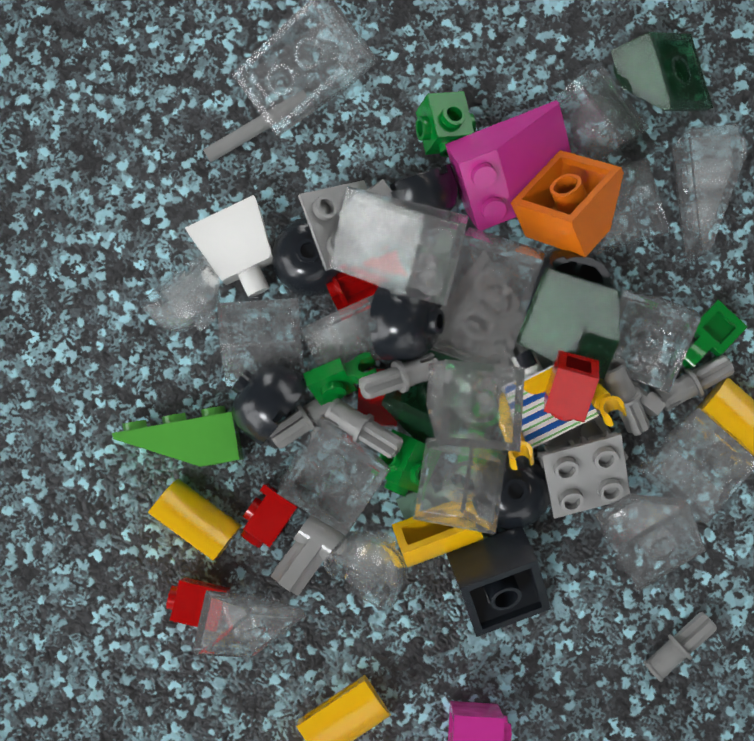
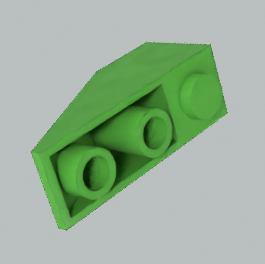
(197, 441)

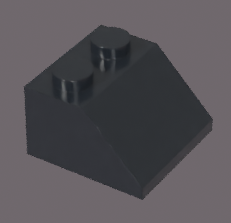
(499, 580)

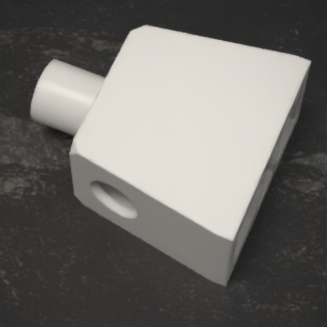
(236, 244)

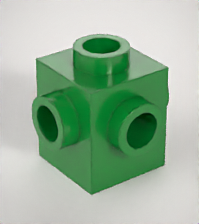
(442, 120)
(405, 466)

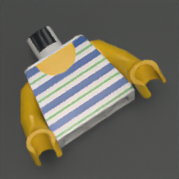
(542, 426)

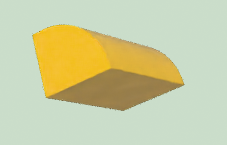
(732, 411)
(195, 519)
(427, 540)
(345, 714)

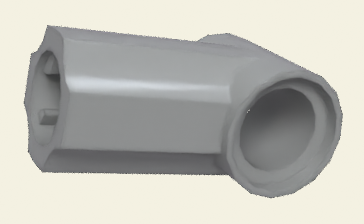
(305, 556)

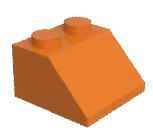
(570, 202)

